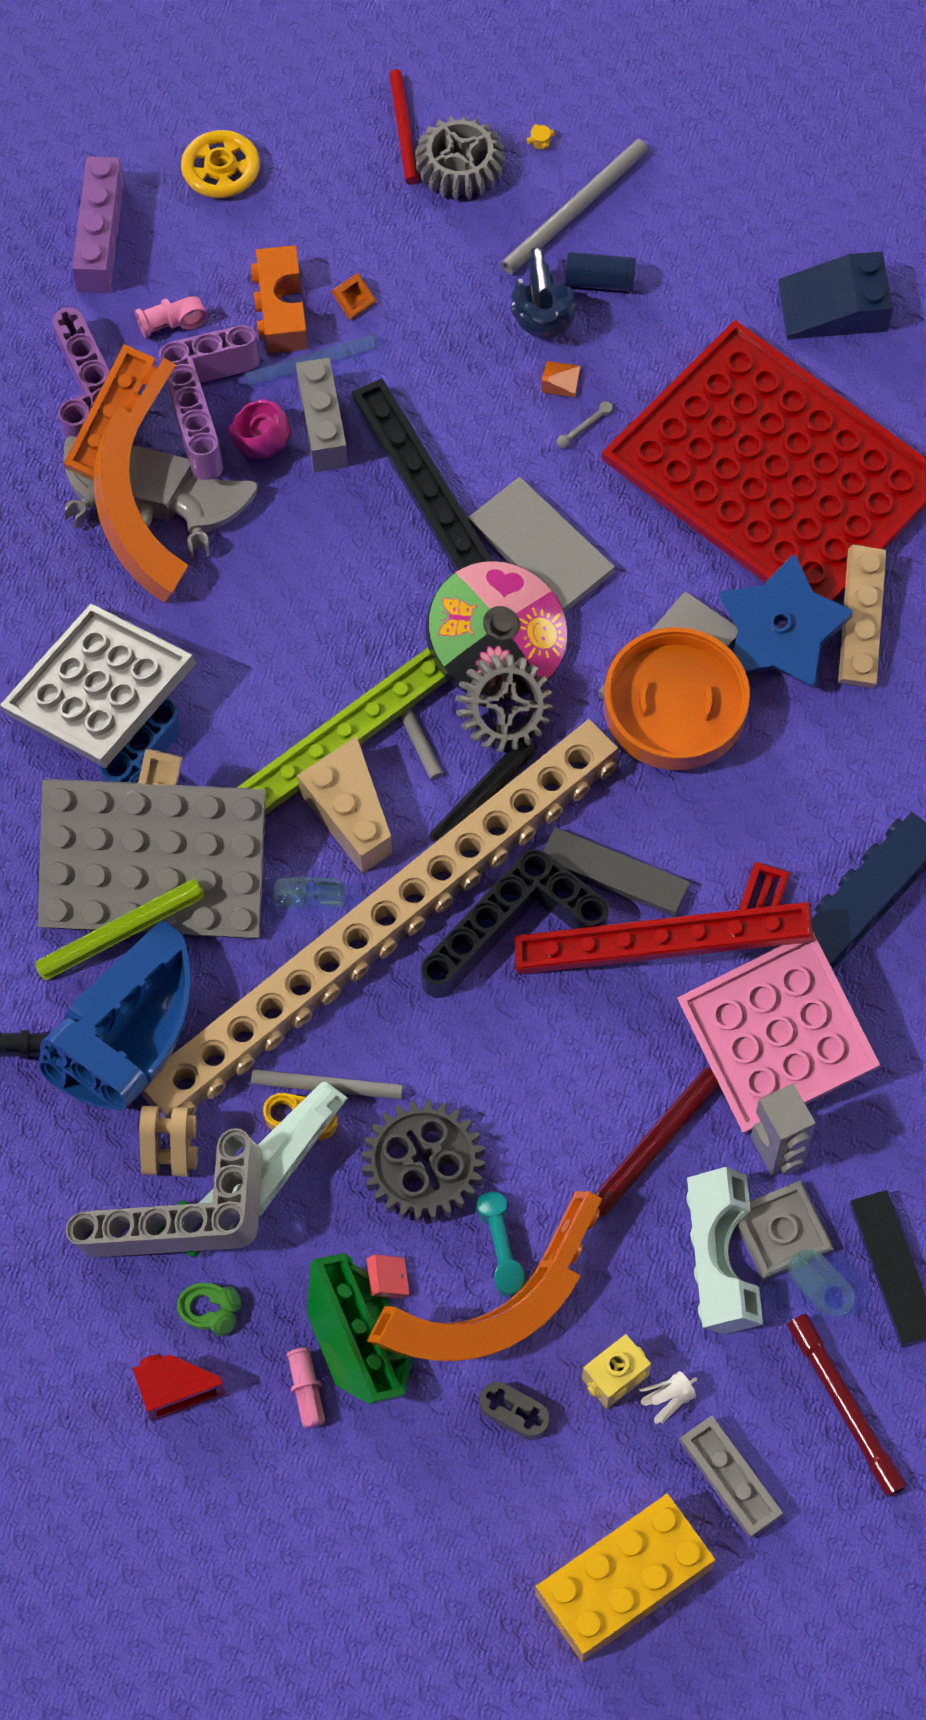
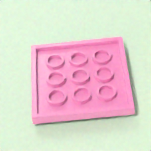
(777, 1027)

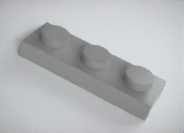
(731, 1477)

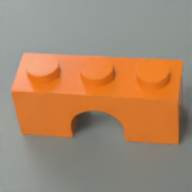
(282, 322)

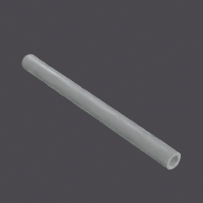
(574, 206)

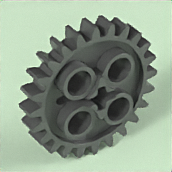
(454, 1148)

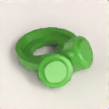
(220, 1322)

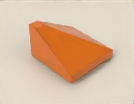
(353, 296)
(560, 379)

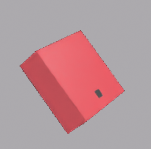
(387, 1276)

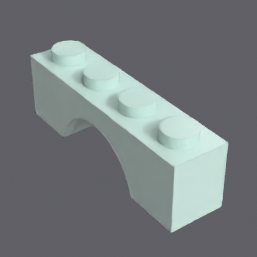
(716, 1206)

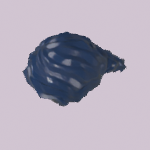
(541, 306)

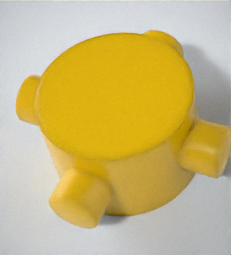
(540, 136)

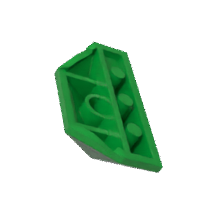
(342, 1321)

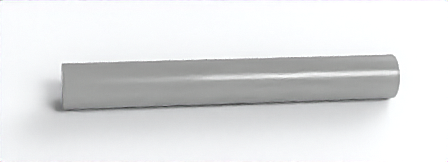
(421, 744)

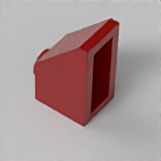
(174, 1385)

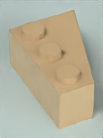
(347, 804)

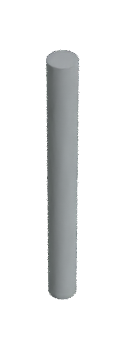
(310, 1082)

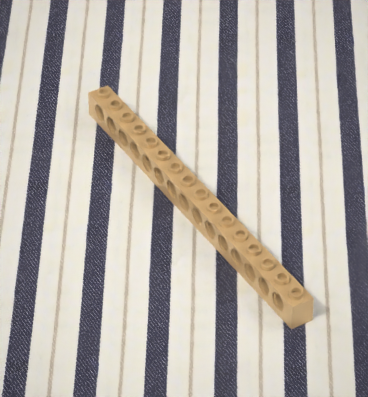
(583, 745)

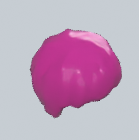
(260, 429)

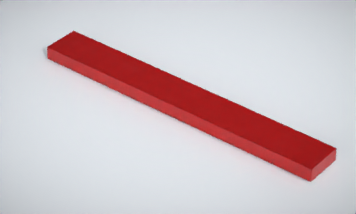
(664, 938)

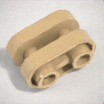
(181, 1128)

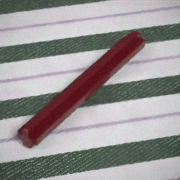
(656, 1140)

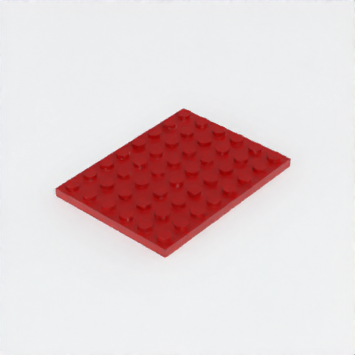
(771, 463)

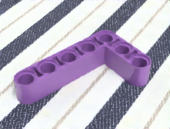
(198, 361)

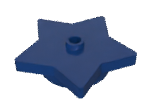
(798, 645)

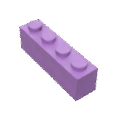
(98, 224)

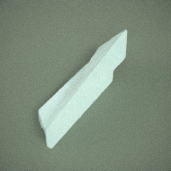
(292, 1140)

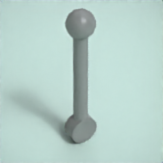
(605, 409)

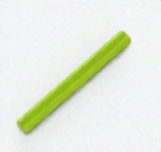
(119, 929)

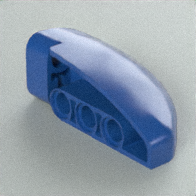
(122, 1024)

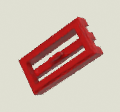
(770, 872)

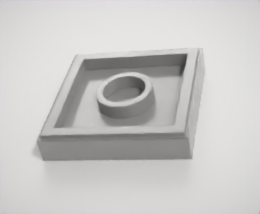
(780, 1228)

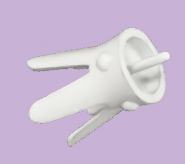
(676, 1388)

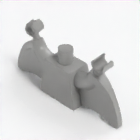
(167, 487)

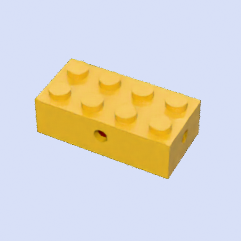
(624, 1577)

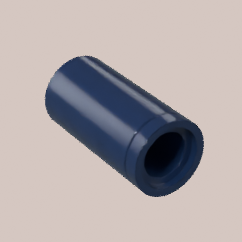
(600, 271)

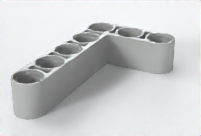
(182, 1219)

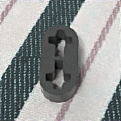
(510, 1419)

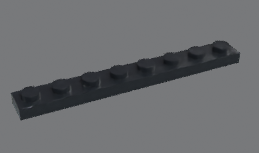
(419, 475)

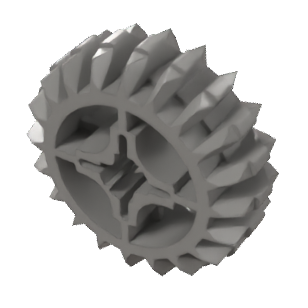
(455, 168)
(504, 686)

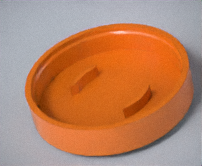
(676, 698)

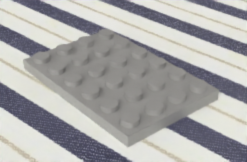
(131, 842)

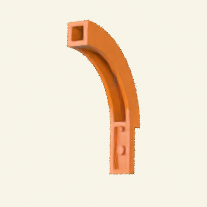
(122, 524)
(511, 1321)

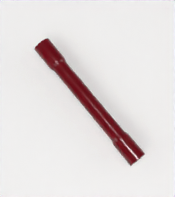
(878, 1460)

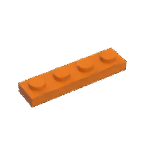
(117, 390)

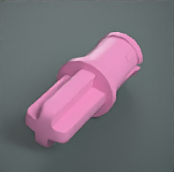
(306, 1387)

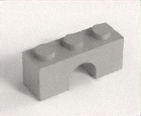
(321, 414)
(783, 1130)

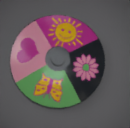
(495, 612)

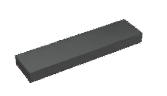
(617, 872)

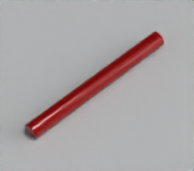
(403, 126)

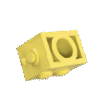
(611, 1384)

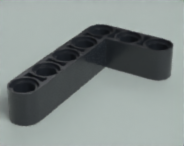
(506, 914)

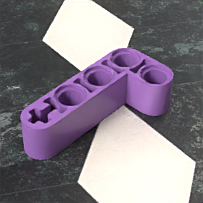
(84, 369)

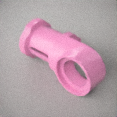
(171, 315)

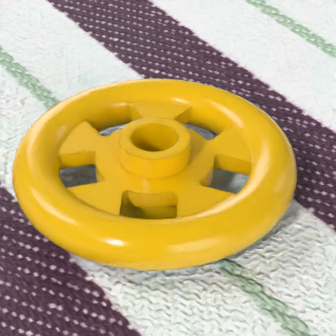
(220, 156)

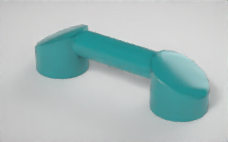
(509, 1274)

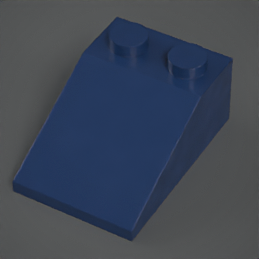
(837, 298)

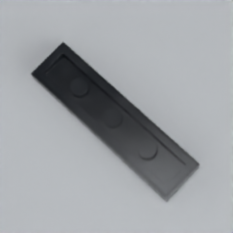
(892, 1266)

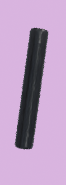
(485, 788)

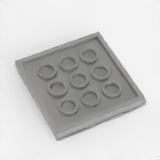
(98, 685)

